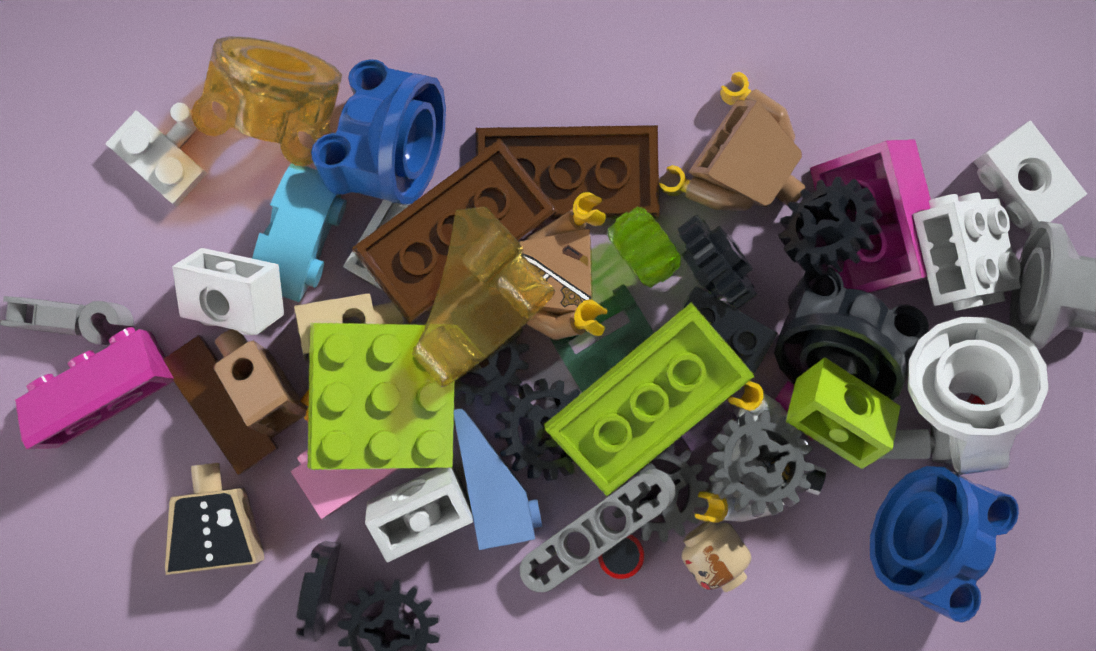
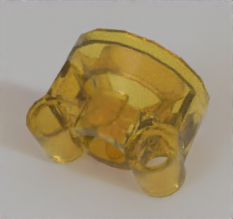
(268, 94)

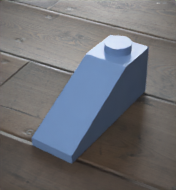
(495, 494)

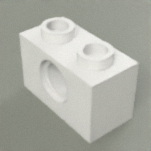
(1053, 183)
(228, 291)
(418, 512)

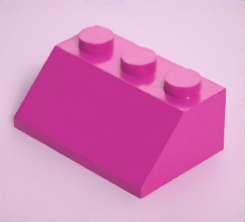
(899, 186)
(91, 389)

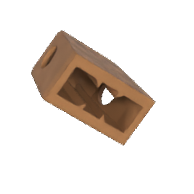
(257, 385)

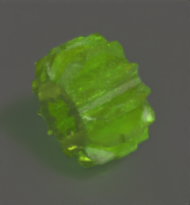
(644, 247)

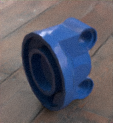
(384, 135)
(939, 539)

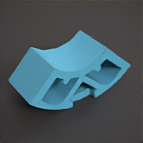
(298, 229)

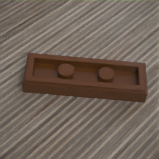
(200, 385)

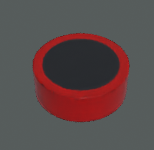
(623, 558)

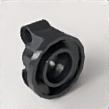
(849, 331)

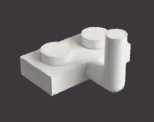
(159, 155)

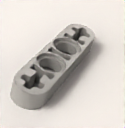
(598, 533)

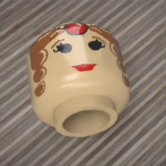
(716, 556)

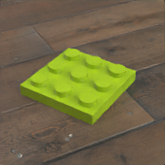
(375, 400)

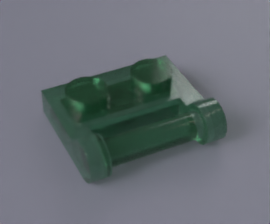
(604, 354)

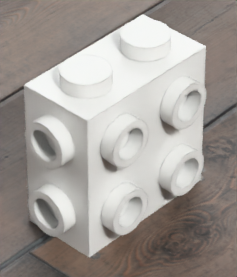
(967, 251)

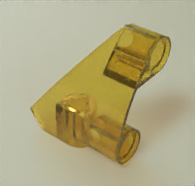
(481, 299)

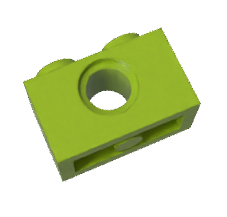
(843, 413)

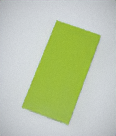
(649, 400)

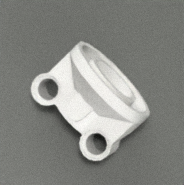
(982, 360)

